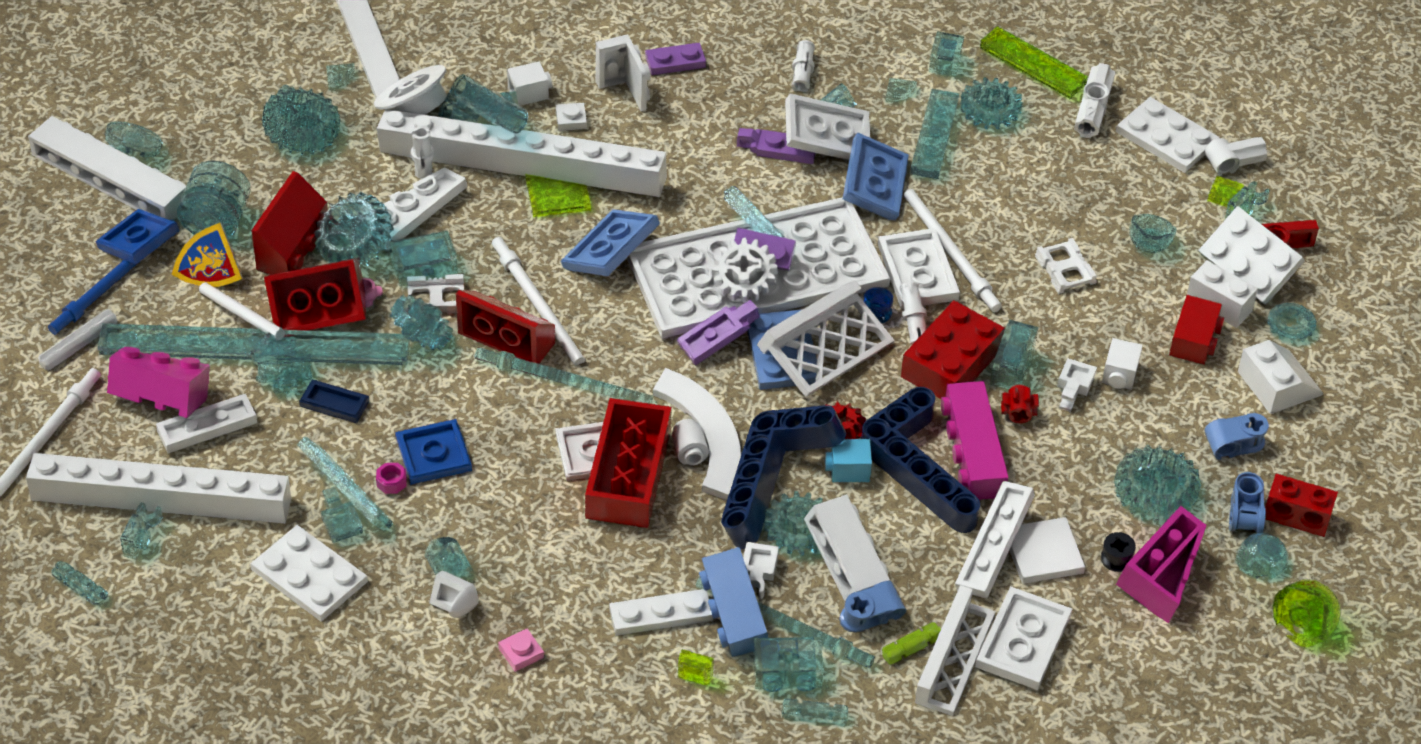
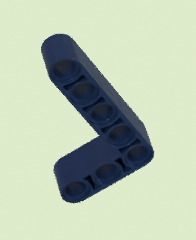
(761, 460)
(911, 466)

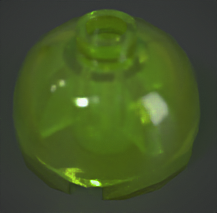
(1307, 606)

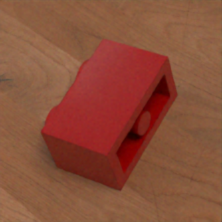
(1195, 330)

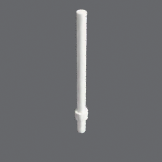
(512, 262)
(979, 285)
(76, 395)

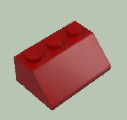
(288, 227)
(317, 296)
(503, 326)

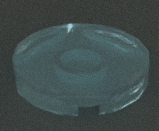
(130, 137)

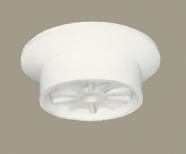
(415, 93)

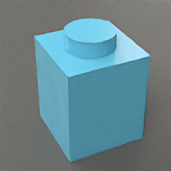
(850, 461)

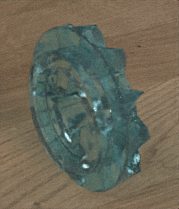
(1286, 313)

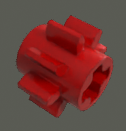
(1019, 404)

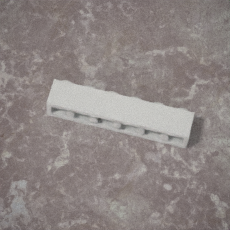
(106, 168)

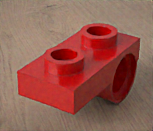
(1295, 233)

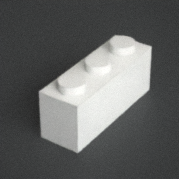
(845, 546)

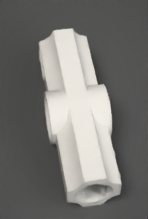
(1094, 100)

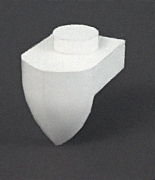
(453, 594)

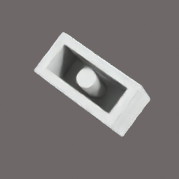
(1220, 286)

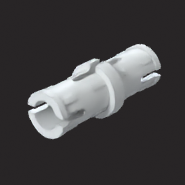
(803, 66)
(422, 141)
(914, 312)

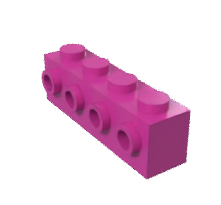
(974, 438)

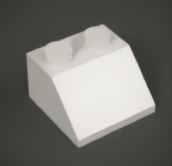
(1276, 376)

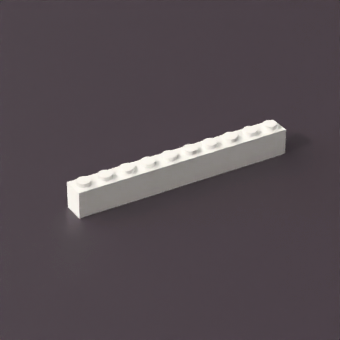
(528, 153)

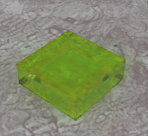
(1223, 191)
(695, 667)

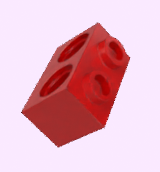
(1300, 505)

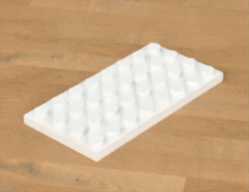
(828, 254)

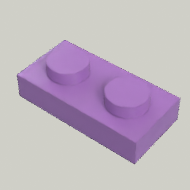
(675, 58)
(779, 246)

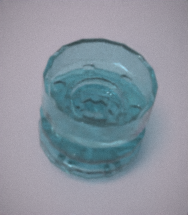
(212, 196)

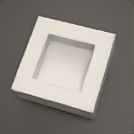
(571, 116)

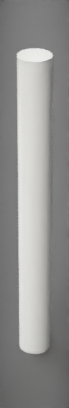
(241, 310)

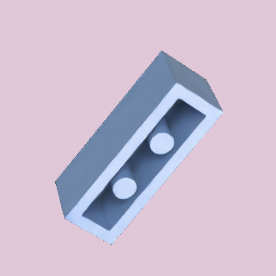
(733, 601)

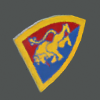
(207, 259)

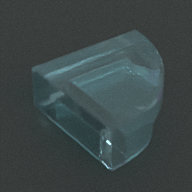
(339, 74)
(899, 89)

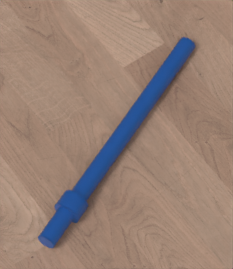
(75, 310)

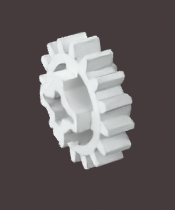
(730, 268)

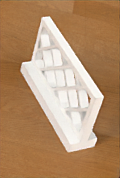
(807, 322)

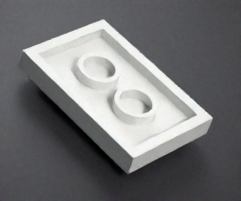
(823, 126)
(1166, 134)
(1252, 254)
(919, 259)
(309, 573)
(1023, 638)

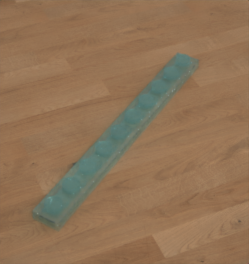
(238, 343)

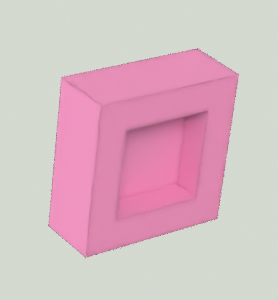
(521, 650)

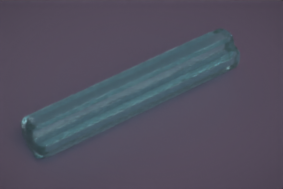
(750, 212)

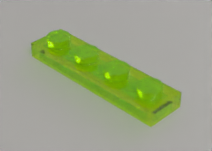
(1033, 62)

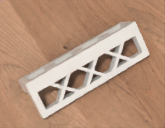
(945, 644)

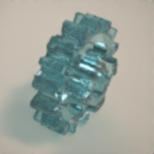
(991, 103)
(421, 322)
(787, 523)

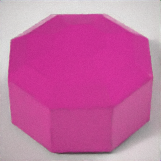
(391, 478)

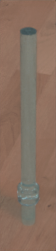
(508, 361)
(840, 647)

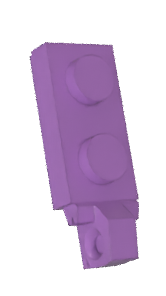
(772, 145)
(717, 331)

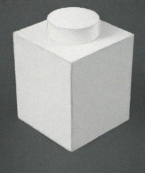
(529, 83)
(1122, 364)

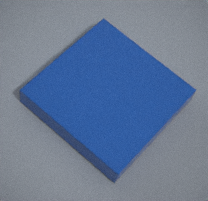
(137, 236)
(433, 451)

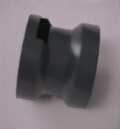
(1117, 551)

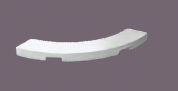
(716, 426)

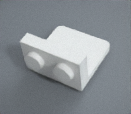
(619, 63)

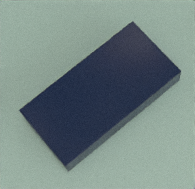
(334, 401)

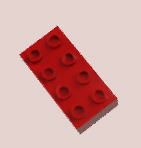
(628, 463)

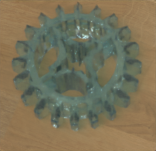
(301, 120)
(354, 229)
(1139, 488)

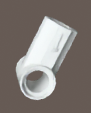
(1229, 156)

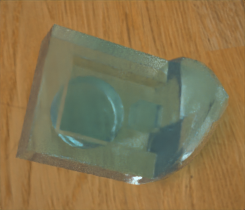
(448, 556)

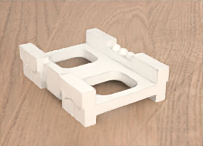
(1056, 268)
(436, 288)

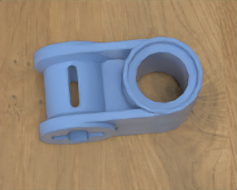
(1234, 438)
(1247, 503)
(871, 607)

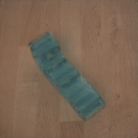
(473, 99)

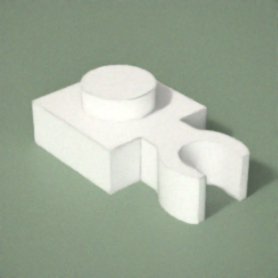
(760, 564)

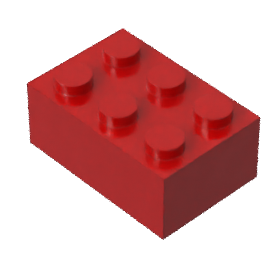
(952, 349)

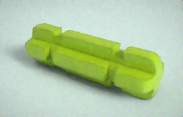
(911, 643)

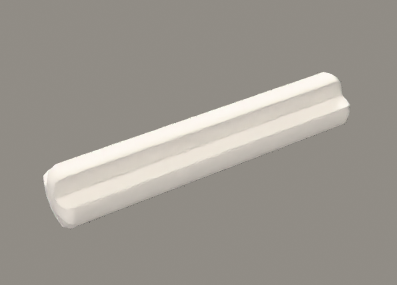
(76, 340)

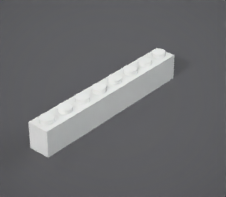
(168, 486)

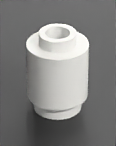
(689, 442)

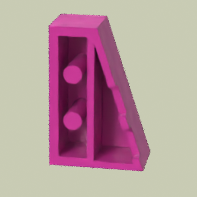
(159, 379)
(1164, 564)

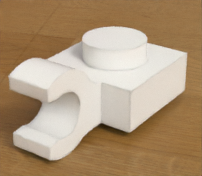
(1075, 379)

